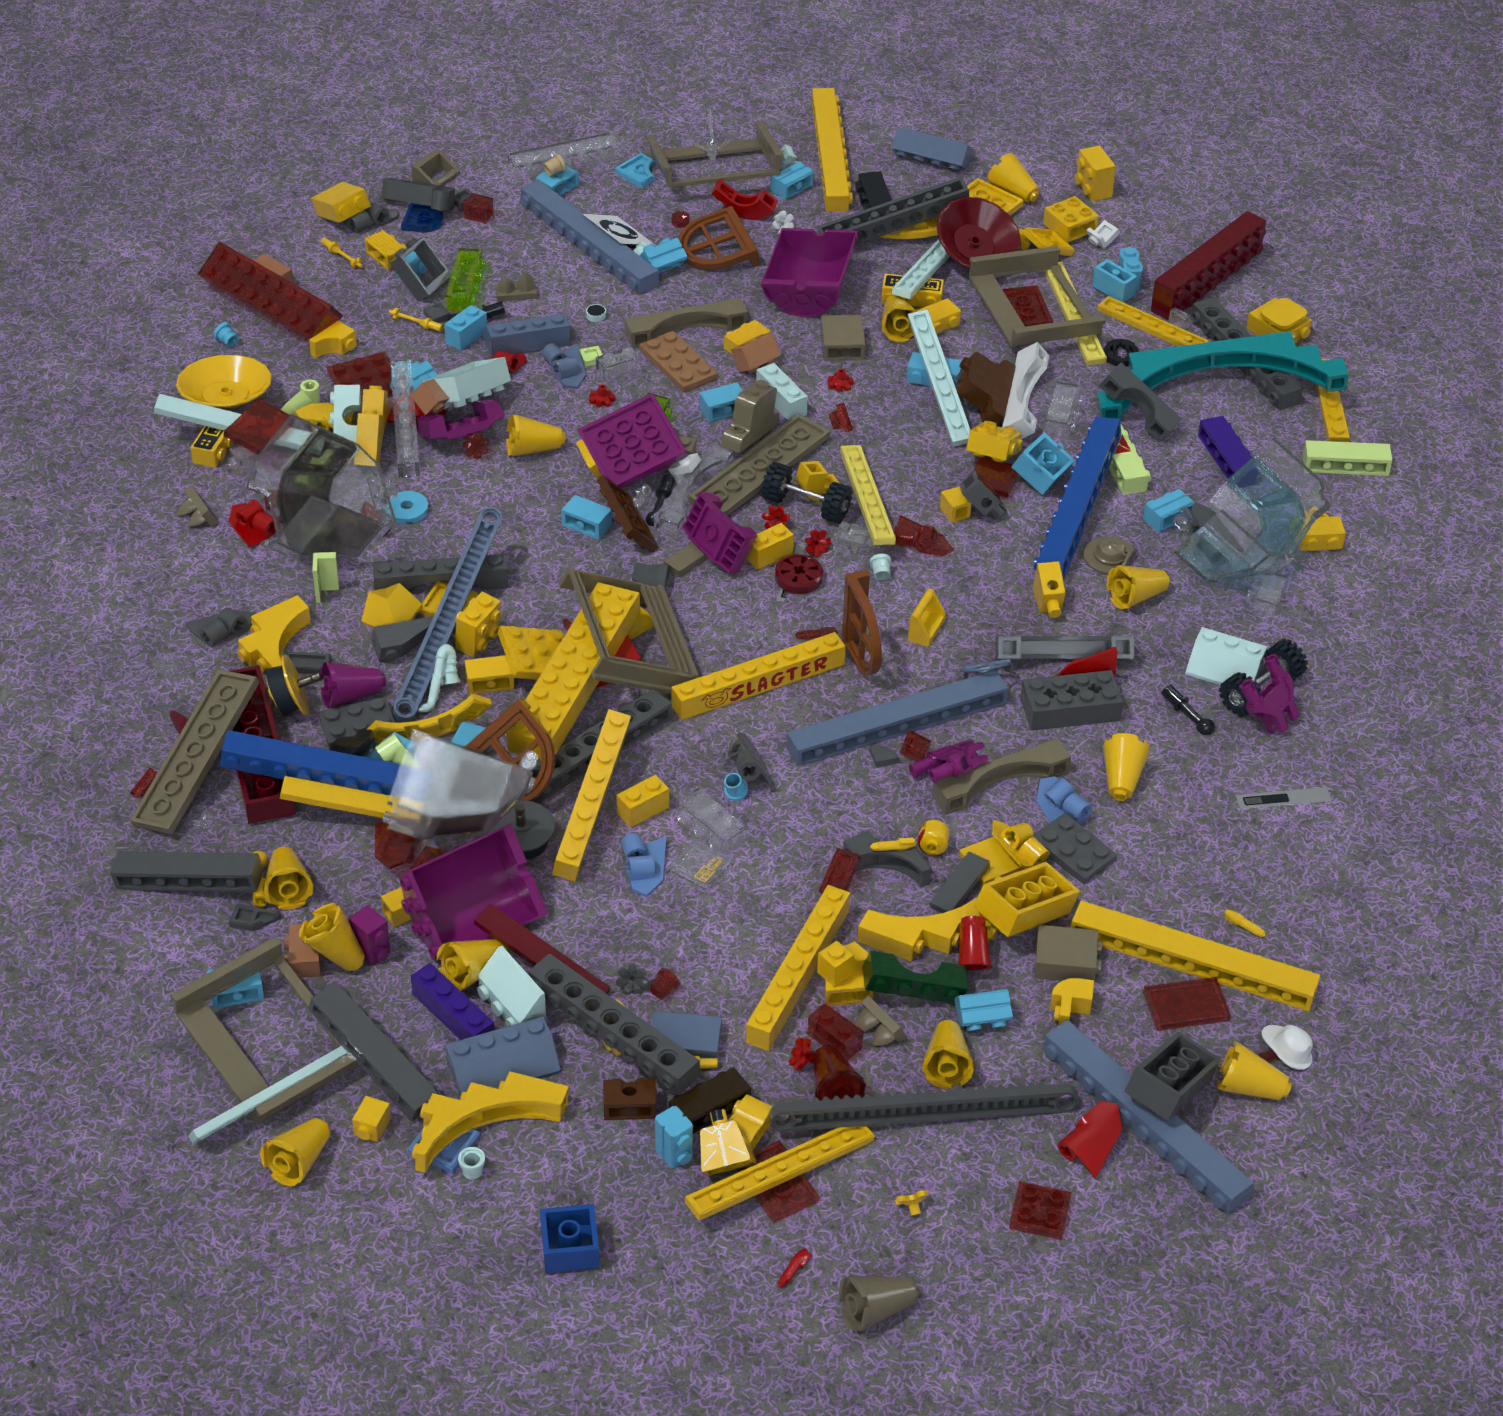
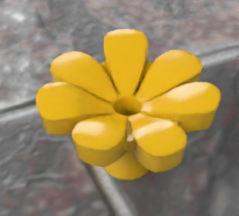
(912, 1201)

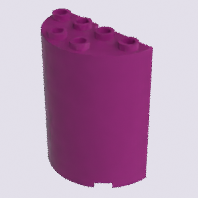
(808, 270)
(458, 885)

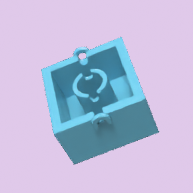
(1043, 463)

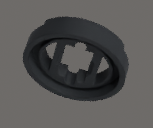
(1113, 358)

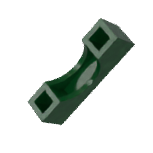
(887, 975)

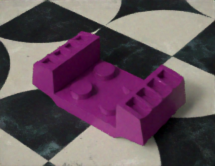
(485, 412)
(717, 534)

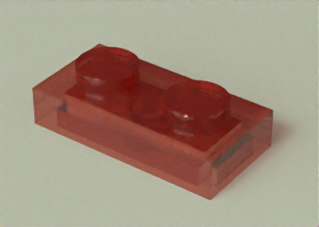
(840, 870)

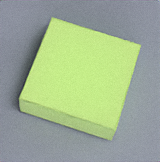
(589, 355)

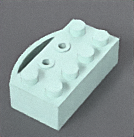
(472, 380)

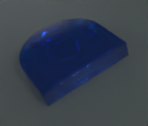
(421, 219)

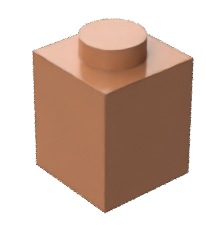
(430, 397)

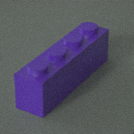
(1223, 444)
(449, 1003)

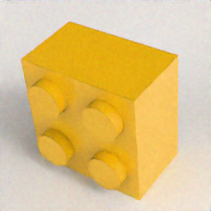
(1095, 173)

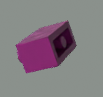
(371, 934)

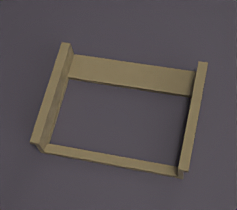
(763, 142)
(982, 276)
(629, 671)
(221, 1047)

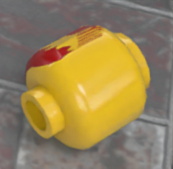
(933, 837)

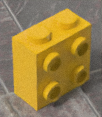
(1070, 218)
(994, 441)
(477, 624)

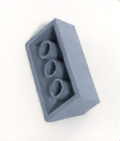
(932, 148)
(527, 334)
(490, 1056)

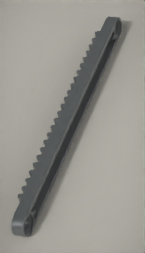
(923, 1106)

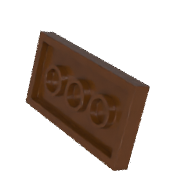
(627, 514)

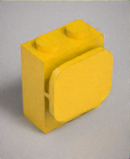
(1280, 316)

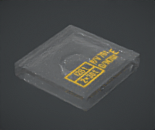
(700, 866)

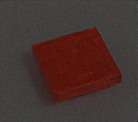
(997, 474)
(1040, 1210)

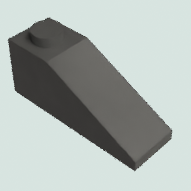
(399, 638)

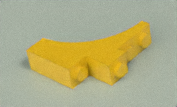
(373, 420)
(271, 633)

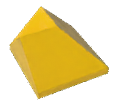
(390, 606)

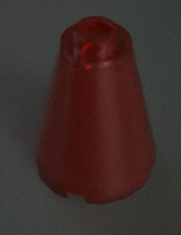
(835, 1075)

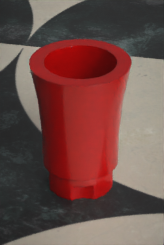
(974, 944)

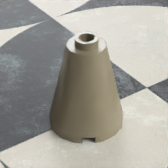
(874, 1299)

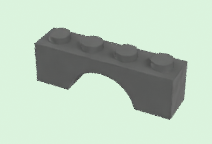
(1158, 415)

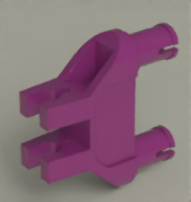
(1275, 700)
(949, 761)

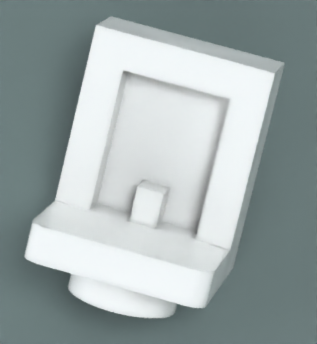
(1103, 234)
(684, 466)

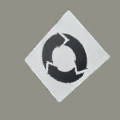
(618, 229)

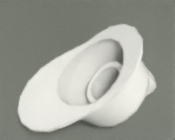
(1290, 1044)

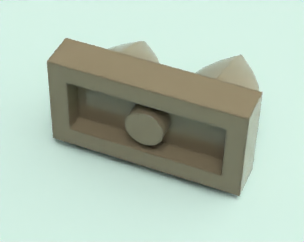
(522, 290)
(197, 506)
(888, 1028)

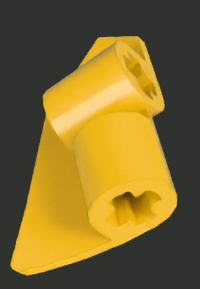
(320, 415)
(1020, 843)

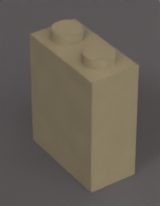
(842, 337)
(1067, 953)

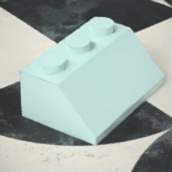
(1222, 655)
(510, 989)

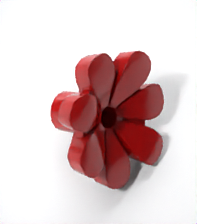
(840, 380)
(601, 396)
(775, 516)
(817, 543)
(801, 1053)

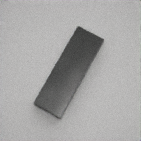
(960, 883)

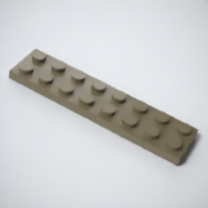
(745, 475)
(194, 752)

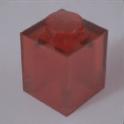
(478, 208)

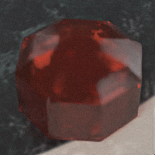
(680, 219)

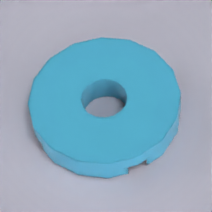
(413, 499)

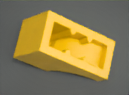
(334, 339)
(840, 961)

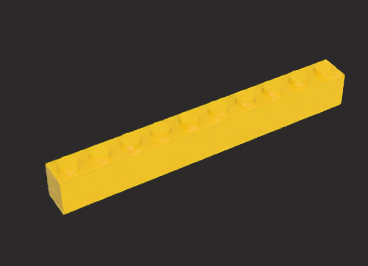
(831, 150)
(1199, 956)

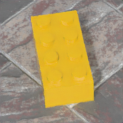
(1026, 899)

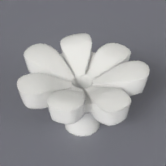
(782, 221)

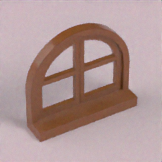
(738, 231)
(856, 618)
(491, 734)

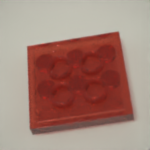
(363, 371)

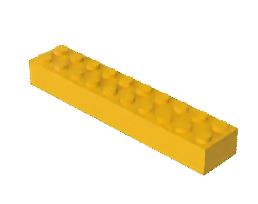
(567, 678)

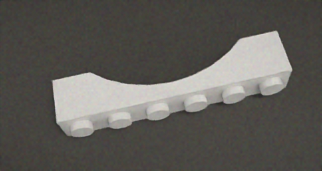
(1030, 365)

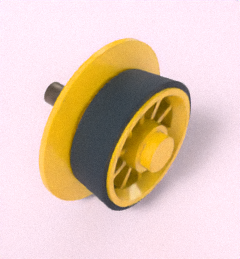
(287, 687)

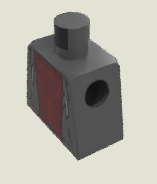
(976, 489)

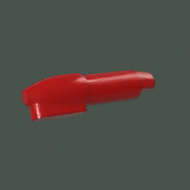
(797, 1262)

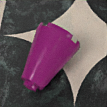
(349, 682)

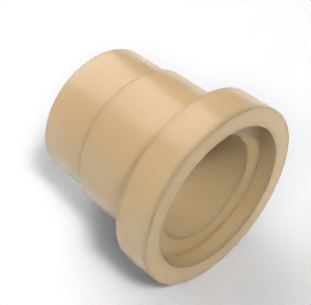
(554, 165)

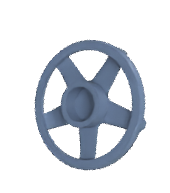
(985, 666)

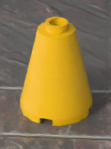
(1013, 178)
(895, 319)
(532, 436)
(1135, 584)
(1124, 763)
(287, 880)
(333, 937)
(465, 960)
(947, 1057)
(1251, 1075)
(295, 1151)

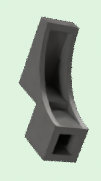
(905, 861)

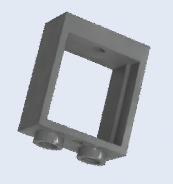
(430, 260)

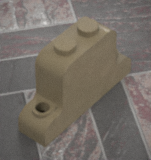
(751, 416)

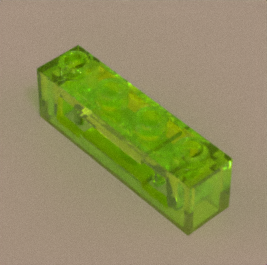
(472, 262)

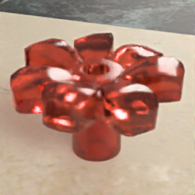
(475, 445)

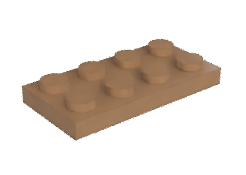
(678, 361)

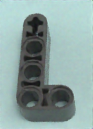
(419, 193)

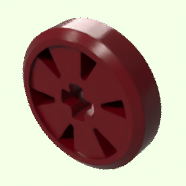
(798, 573)

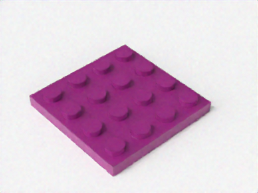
(633, 441)

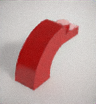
(746, 206)

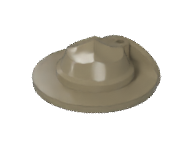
(1107, 553)

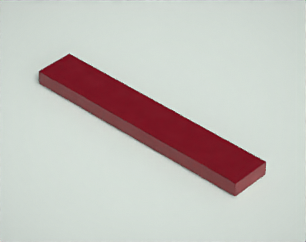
(526, 943)

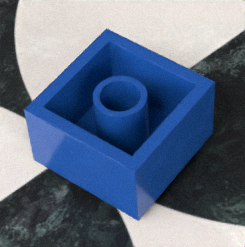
(569, 1238)

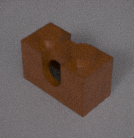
(622, 1095)

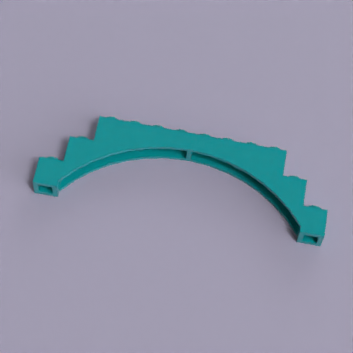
(1266, 351)

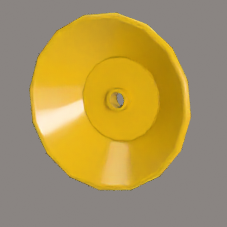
(224, 381)

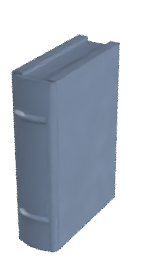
(692, 1032)

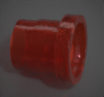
(663, 983)

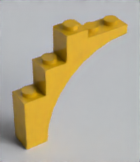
(909, 935)
(514, 1099)

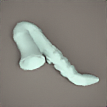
(444, 673)

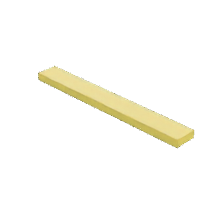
(1088, 345)
(867, 495)

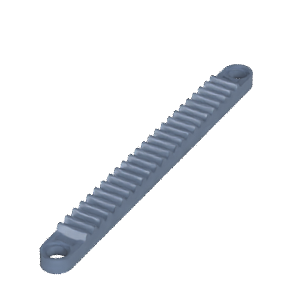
(443, 622)

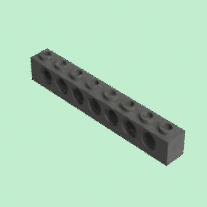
(900, 212)
(1220, 325)
(573, 758)
(615, 1025)

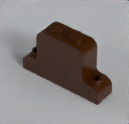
(986, 385)

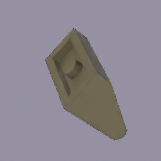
(429, 164)

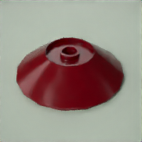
(976, 229)

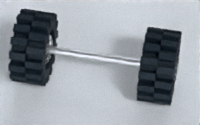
(835, 502)
(1291, 661)

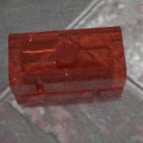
(833, 1029)

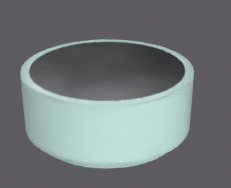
(596, 313)

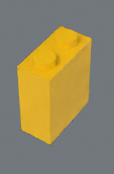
(340, 202)

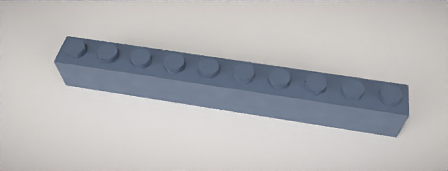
(589, 237)
(896, 718)
(1170, 1138)

